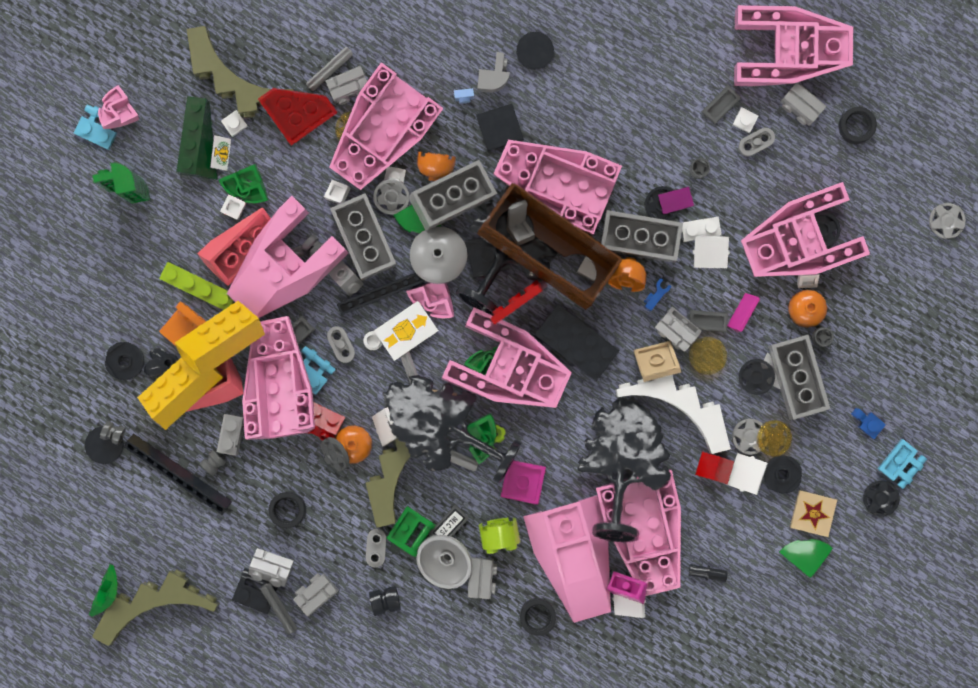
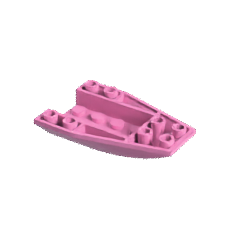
(382, 127)
(562, 178)
(276, 385)
(658, 519)
(573, 556)

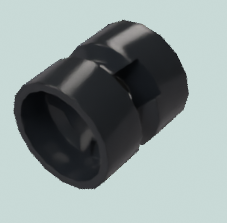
(384, 601)

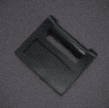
(251, 596)

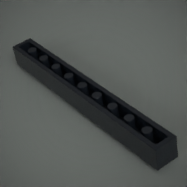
(379, 293)
(178, 474)

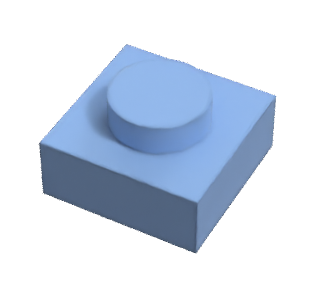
(464, 96)

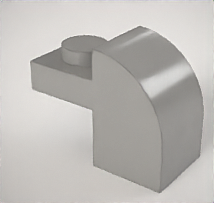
(494, 81)

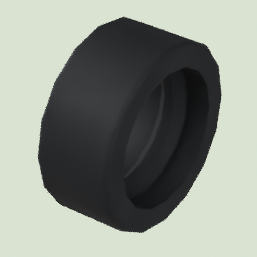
(871, 122)
(287, 524)
(537, 631)

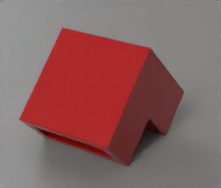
(714, 468)

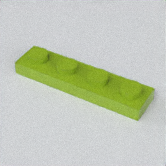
(196, 286)

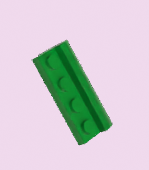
(123, 182)

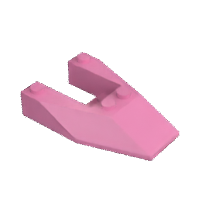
(804, 45)
(793, 242)
(273, 272)
(519, 370)

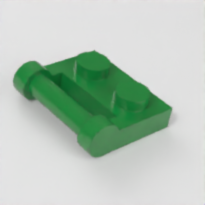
(405, 529)

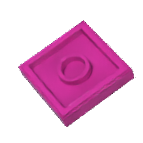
(523, 482)

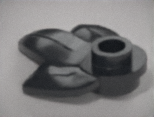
(158, 364)

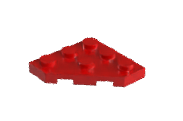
(296, 111)
(518, 300)

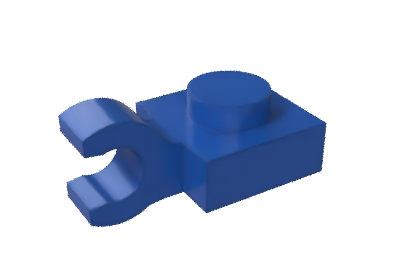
(651, 300)
(869, 424)

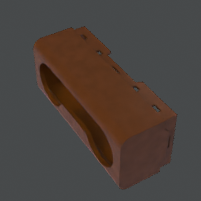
(558, 235)

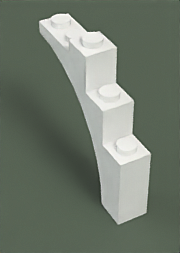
(707, 419)

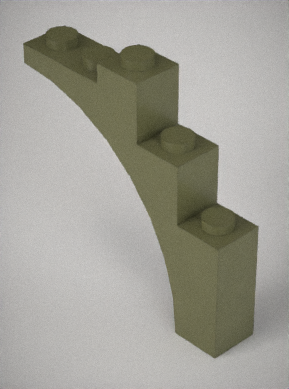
(206, 63)
(382, 490)
(147, 597)

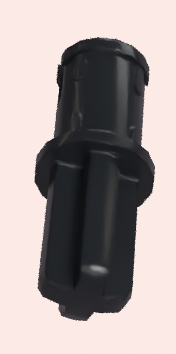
(708, 573)

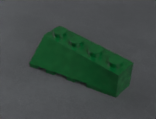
(196, 140)

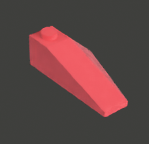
(228, 250)
(225, 390)

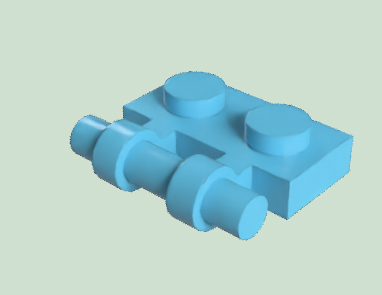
(94, 132)
(315, 377)
(898, 459)

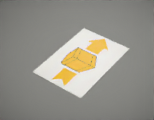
(406, 330)

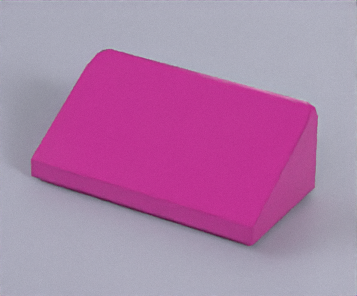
(743, 312)
(627, 587)

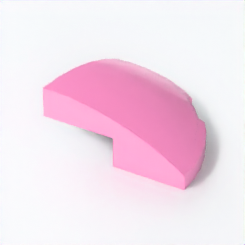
(116, 110)
(433, 298)

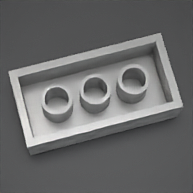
(452, 195)
(641, 236)
(363, 237)
(799, 377)

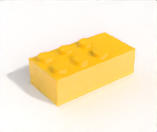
(219, 338)
(176, 392)

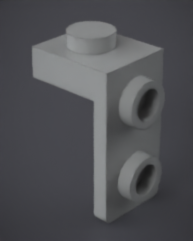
(516, 223)
(346, 278)

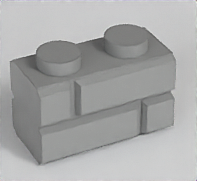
(346, 85)
(802, 104)
(677, 329)
(231, 434)
(270, 568)
(480, 580)
(316, 594)

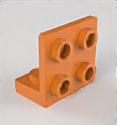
(181, 323)

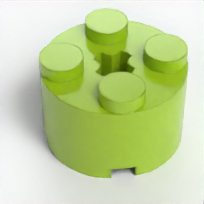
(499, 535)

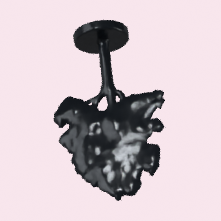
(534, 248)
(427, 416)
(630, 441)

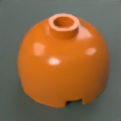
(435, 165)
(629, 274)
(807, 308)
(356, 442)

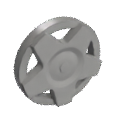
(391, 196)
(947, 220)
(747, 436)

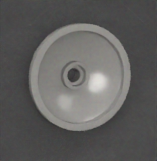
(438, 268)
(438, 567)

